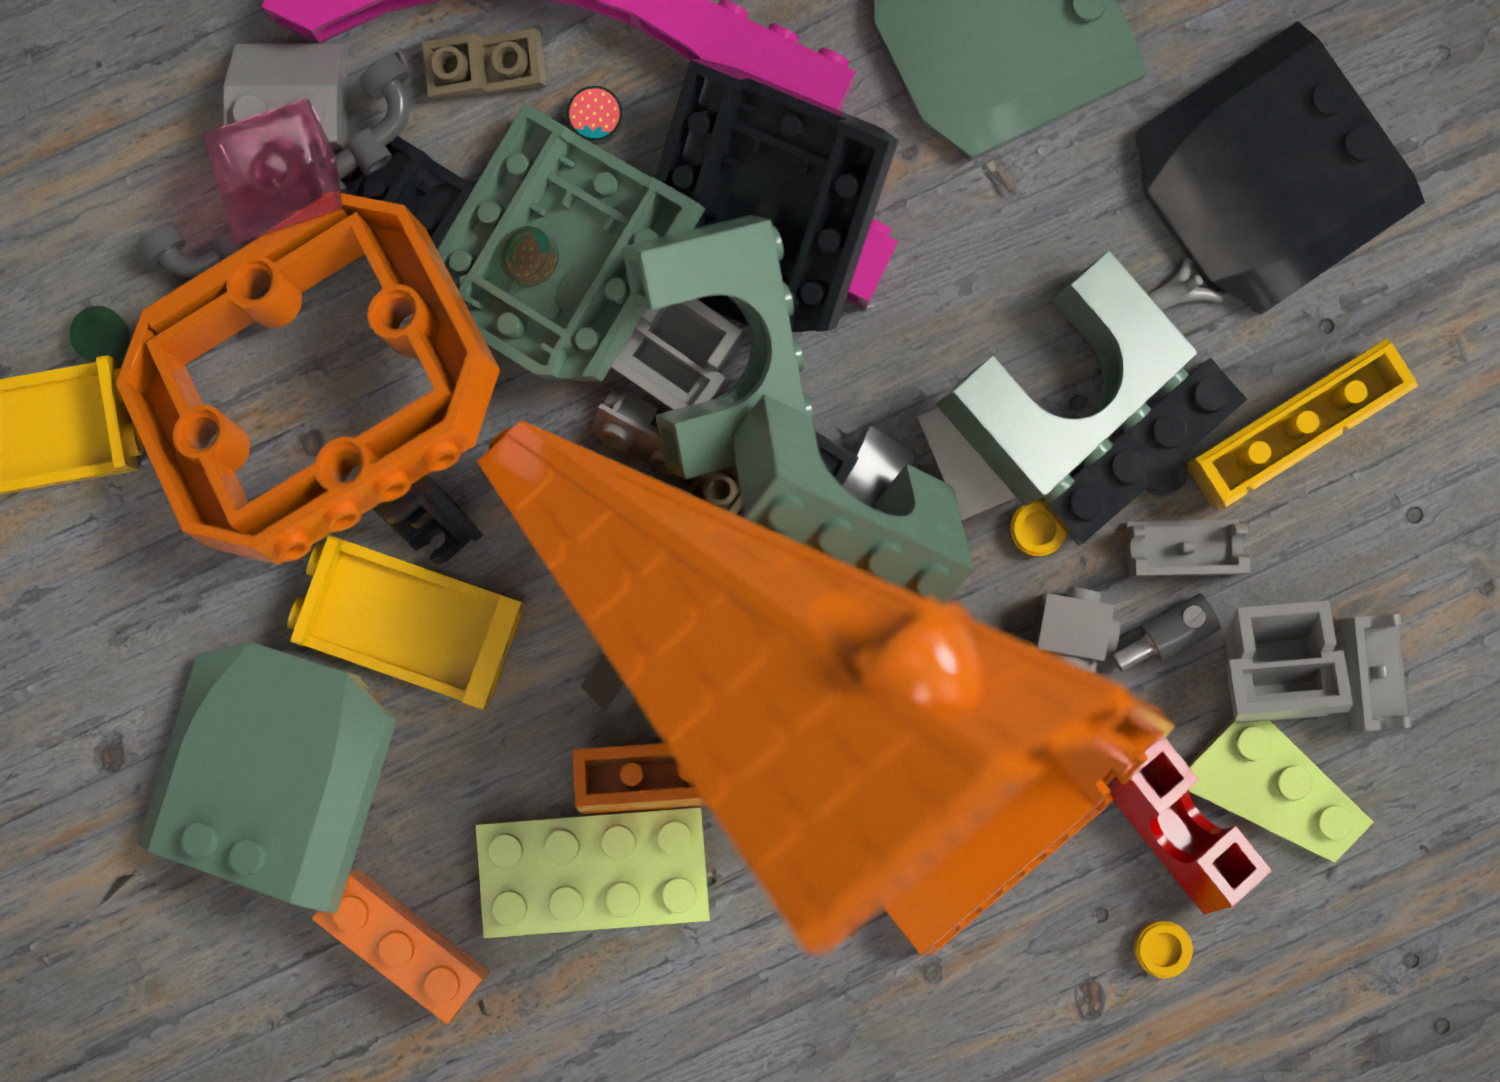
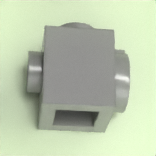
(1076, 627)

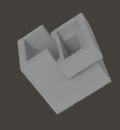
(679, 353)
(1285, 663)

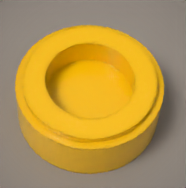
(1035, 530)
(1163, 948)

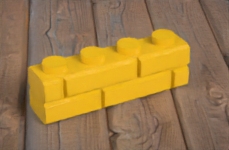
(1301, 424)

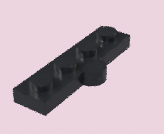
(1148, 453)

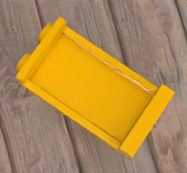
(65, 427)
(405, 621)

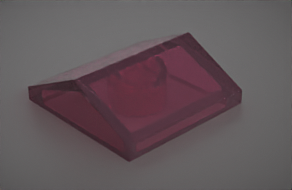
(274, 170)

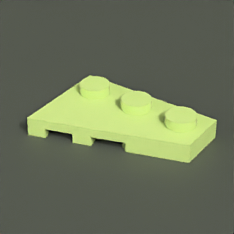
(1276, 786)

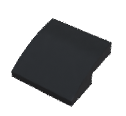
(417, 183)

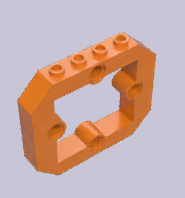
(390, 454)

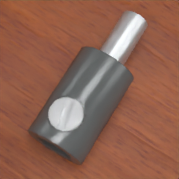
(1171, 632)

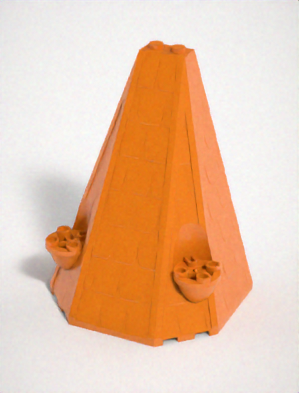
(821, 713)

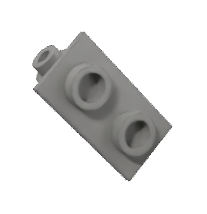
(626, 426)

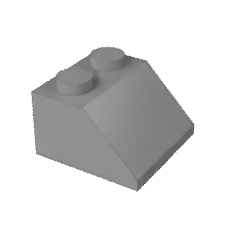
(280, 74)

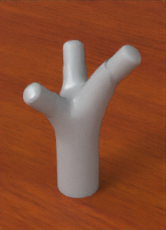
(1183, 289)

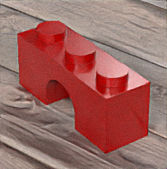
(1207, 861)

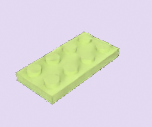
(592, 872)

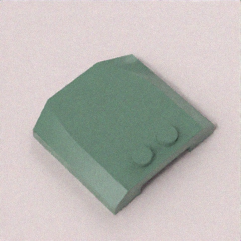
(1005, 66)
(591, 210)
(270, 774)

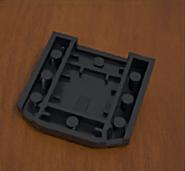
(786, 159)
(1273, 171)

